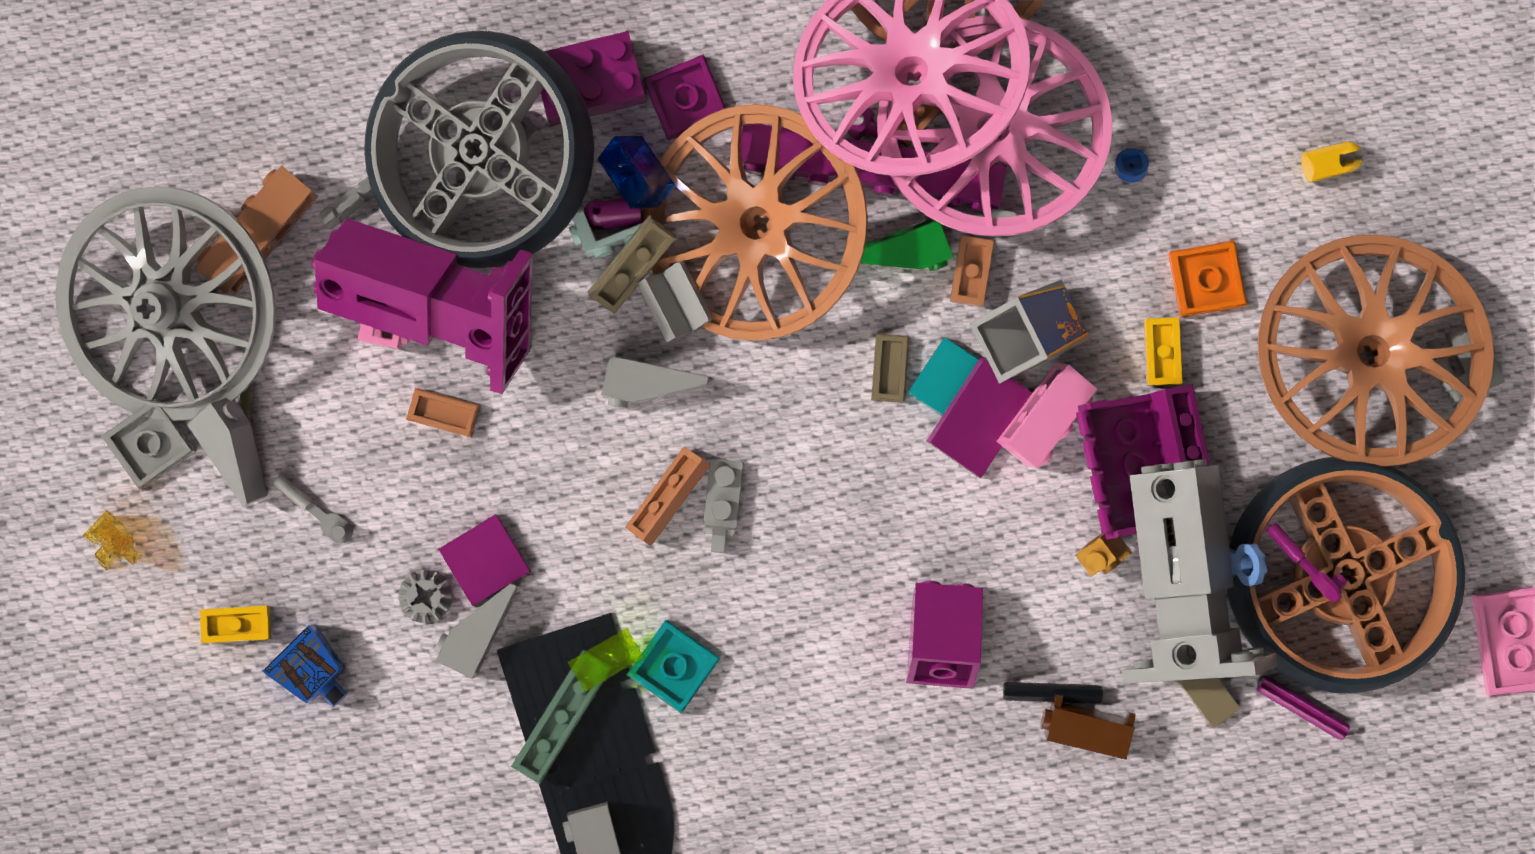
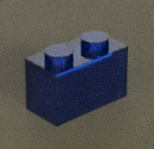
(636, 172)

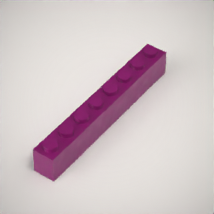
(819, 170)

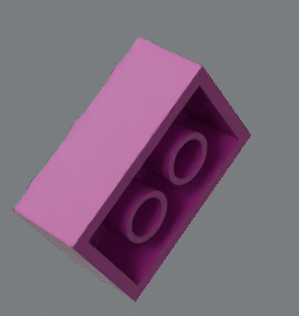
(603, 73)

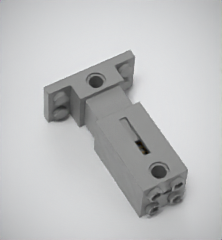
(1187, 573)

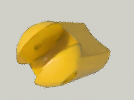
(1325, 161)

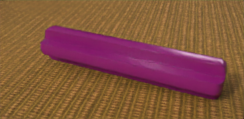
(1303, 707)

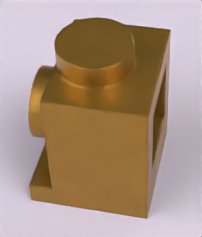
(1103, 554)

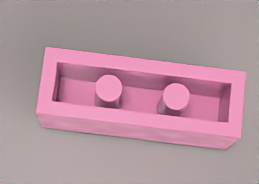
(1047, 415)

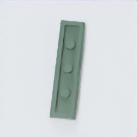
(554, 728)

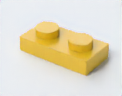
(1163, 351)
(235, 624)

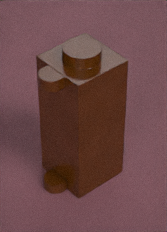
(1088, 729)

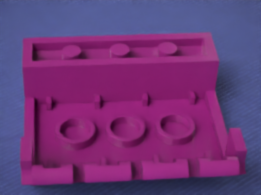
(1133, 435)

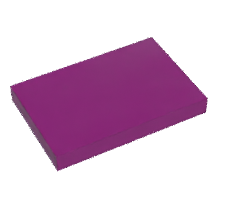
(978, 418)

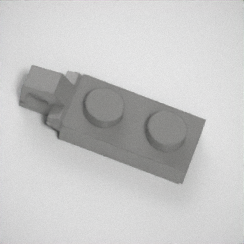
(722, 501)

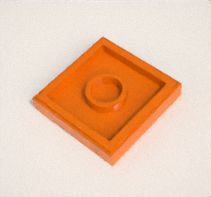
(1207, 279)

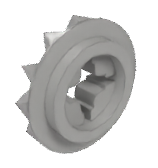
(440, 600)

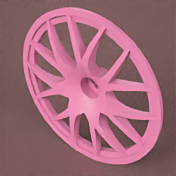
(908, 58)
(1011, 145)

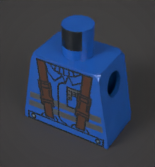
(309, 668)

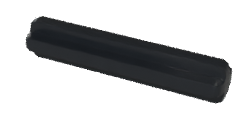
(1046, 692)

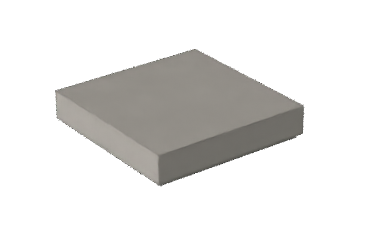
(148, 446)

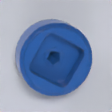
(1131, 165)

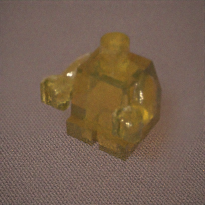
(113, 540)

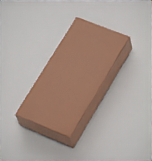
(443, 412)

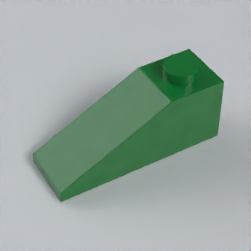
(912, 248)

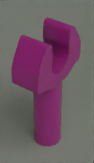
(867, 127)

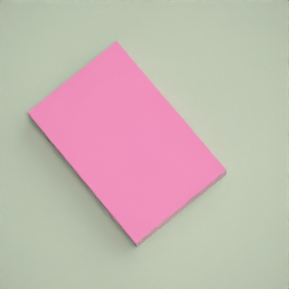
(1506, 639)

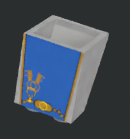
(1030, 330)

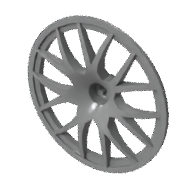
(174, 298)

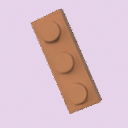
(667, 496)

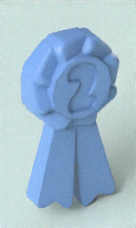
(1248, 564)

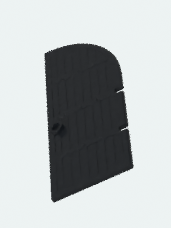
(604, 751)

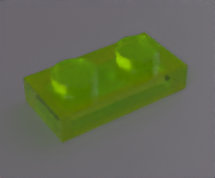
(605, 659)

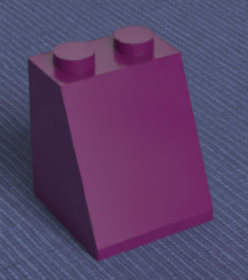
(945, 635)

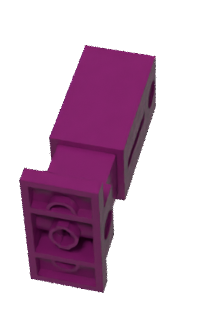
(426, 295)

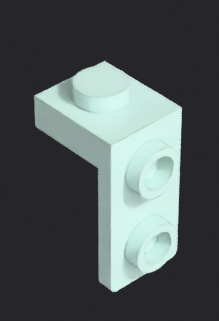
(582, 234)

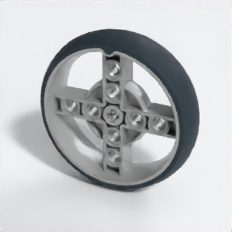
(405, 96)

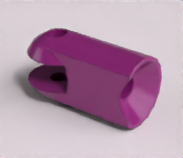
(611, 214)

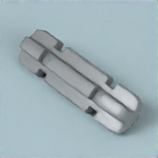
(347, 204)

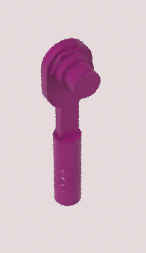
(1329, 587)

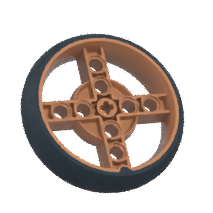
(1430, 535)

